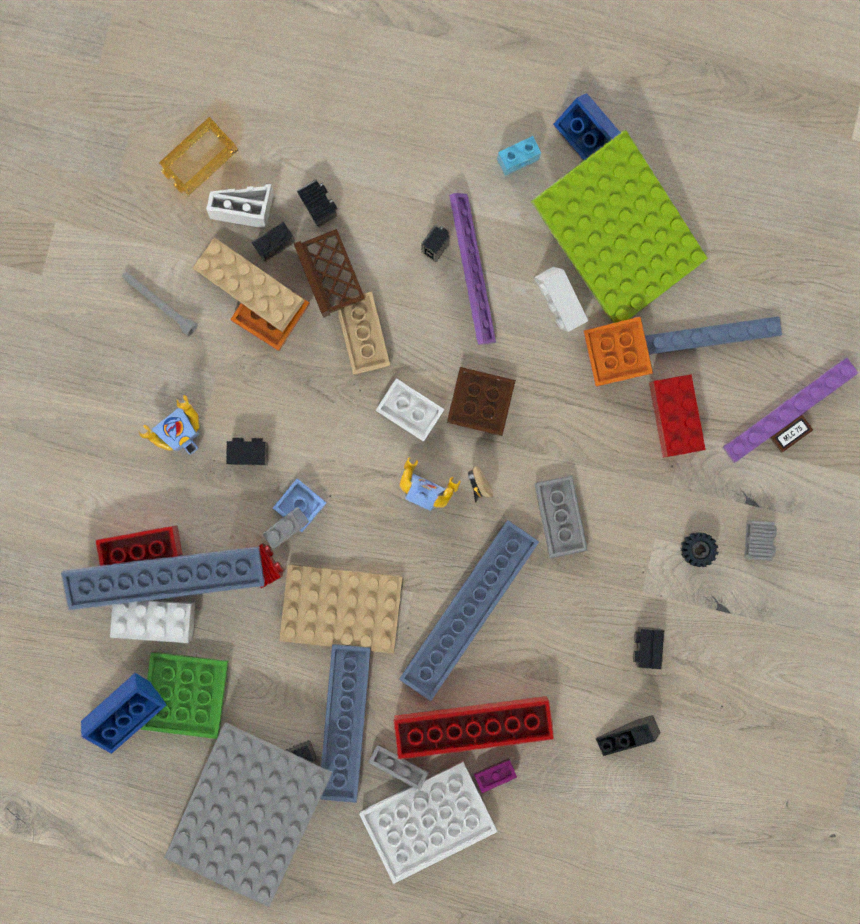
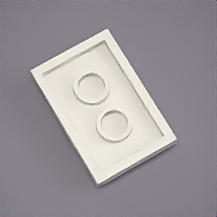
(410, 410)

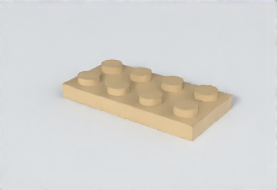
(363, 335)

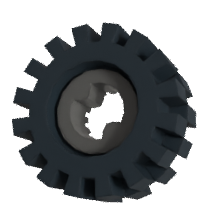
(692, 542)

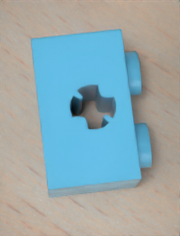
(518, 155)

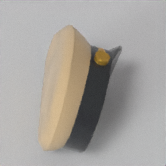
(479, 484)

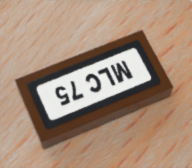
(791, 433)

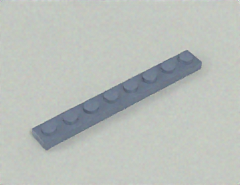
(713, 335)

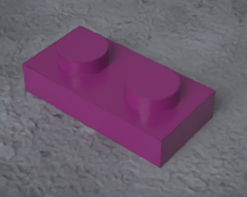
(495, 775)

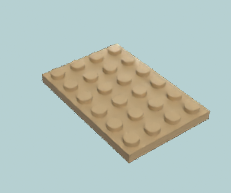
(340, 608)

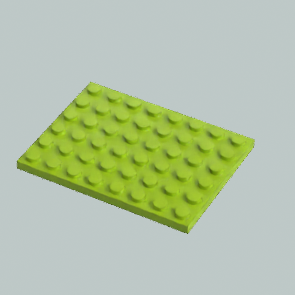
(619, 228)

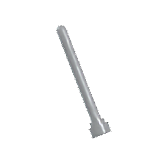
(187, 326)

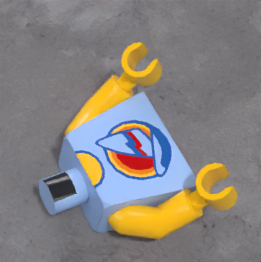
(176, 430)
(423, 491)

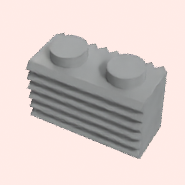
(285, 527)
(760, 540)

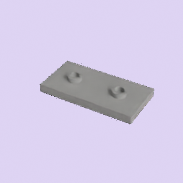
(560, 516)

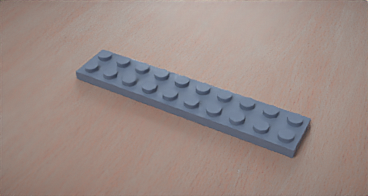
(163, 578)
(469, 610)

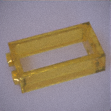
(213, 165)

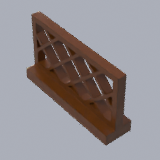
(313, 277)

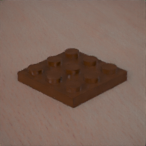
(481, 401)

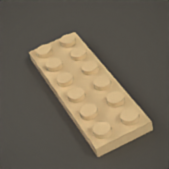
(248, 284)

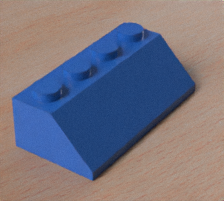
(585, 126)
(122, 713)

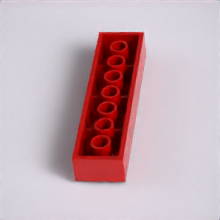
(473, 727)

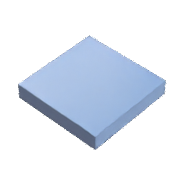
(301, 497)

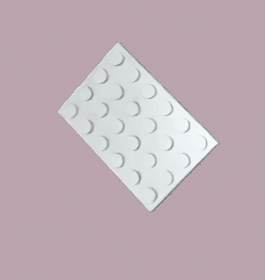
(428, 824)

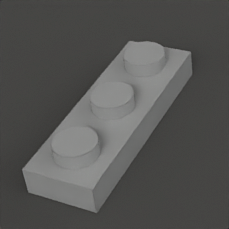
(398, 768)

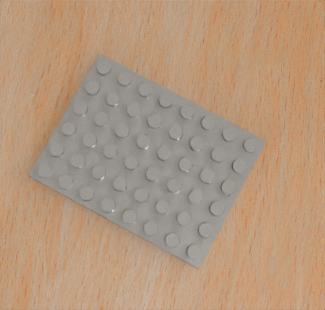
(247, 814)

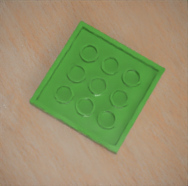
(192, 694)

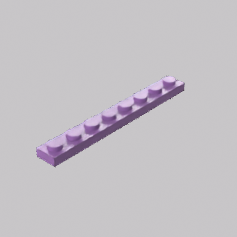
(472, 268)
(790, 410)

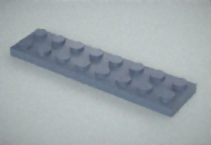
(345, 721)

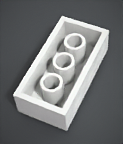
(154, 620)

